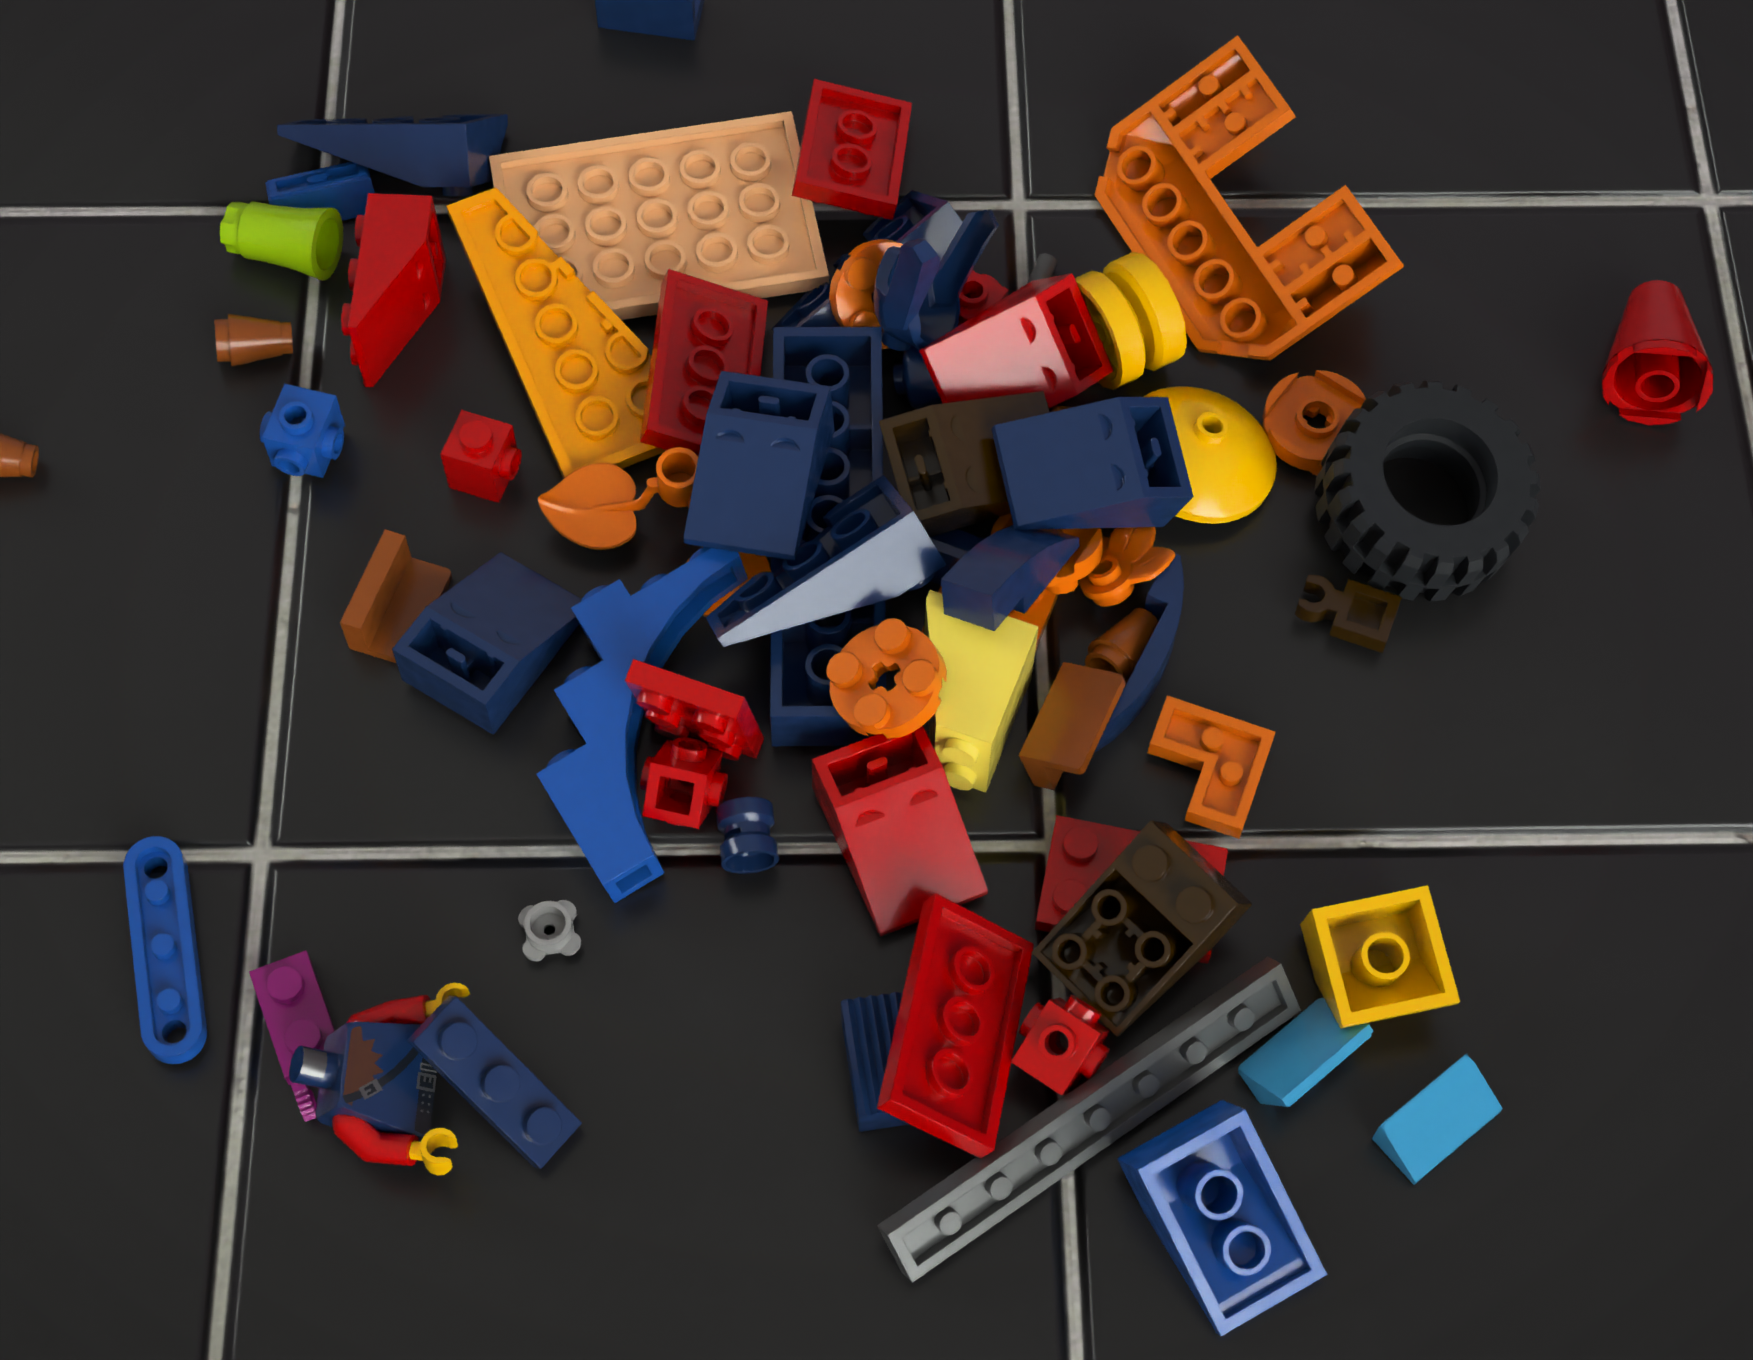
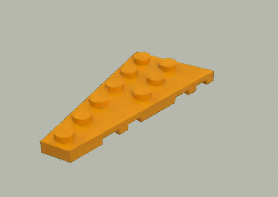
(566, 344)

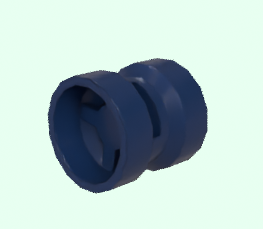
(747, 835)

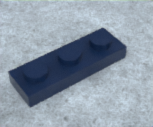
(494, 1081)

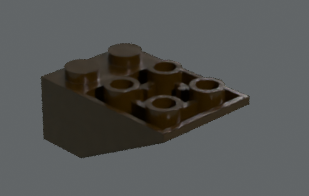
(949, 458)
(1141, 926)

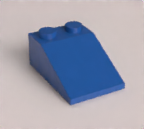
(1223, 1215)

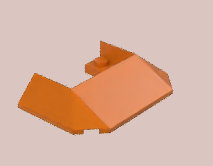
(1166, 207)

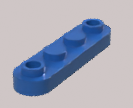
(164, 950)

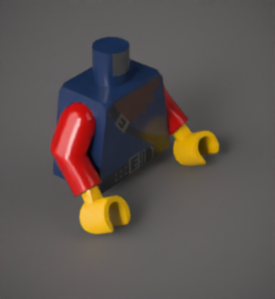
(378, 1085)

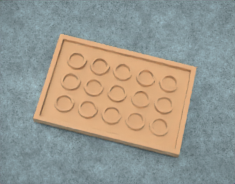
(677, 200)

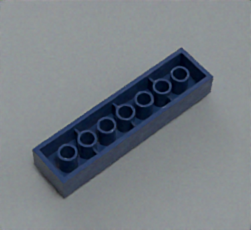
(852, 365)

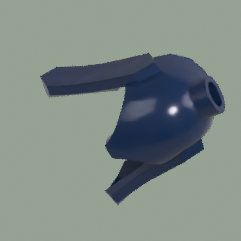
(919, 293)

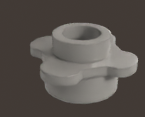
(544, 914)

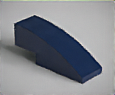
(1004, 574)

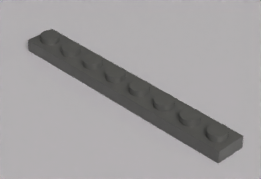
(1089, 1119)

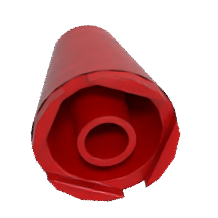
(1657, 358)

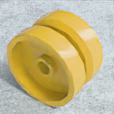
(1134, 317)

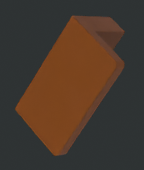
(390, 597)
(1070, 723)

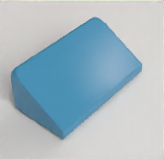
(1300, 1055)
(1438, 1120)

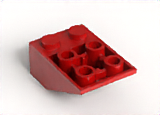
(392, 280)
(1022, 345)
(897, 826)

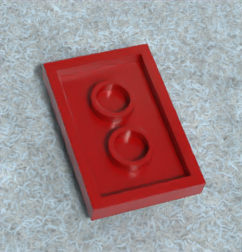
(852, 149)
(695, 709)
(1081, 854)

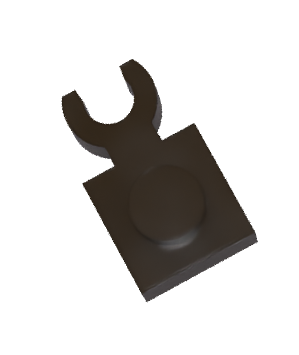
(1358, 614)

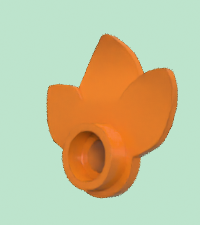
(1125, 560)

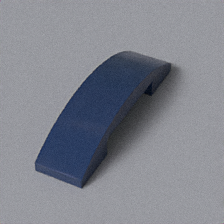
(1165, 603)

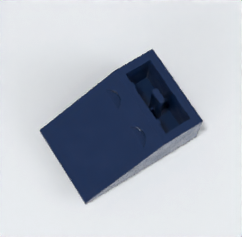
(759, 464)
(1094, 466)
(487, 640)

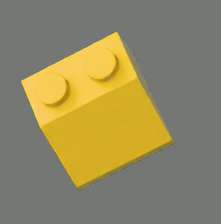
(1379, 957)

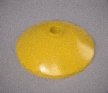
(1223, 453)

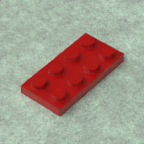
(696, 337)
(956, 1026)

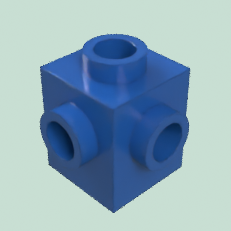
(303, 431)

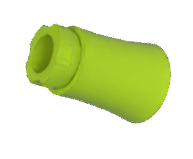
(285, 236)

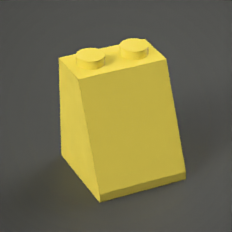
(981, 691)

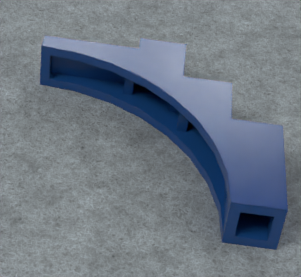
(598, 781)

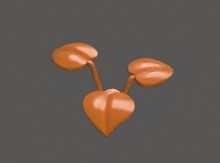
(599, 500)

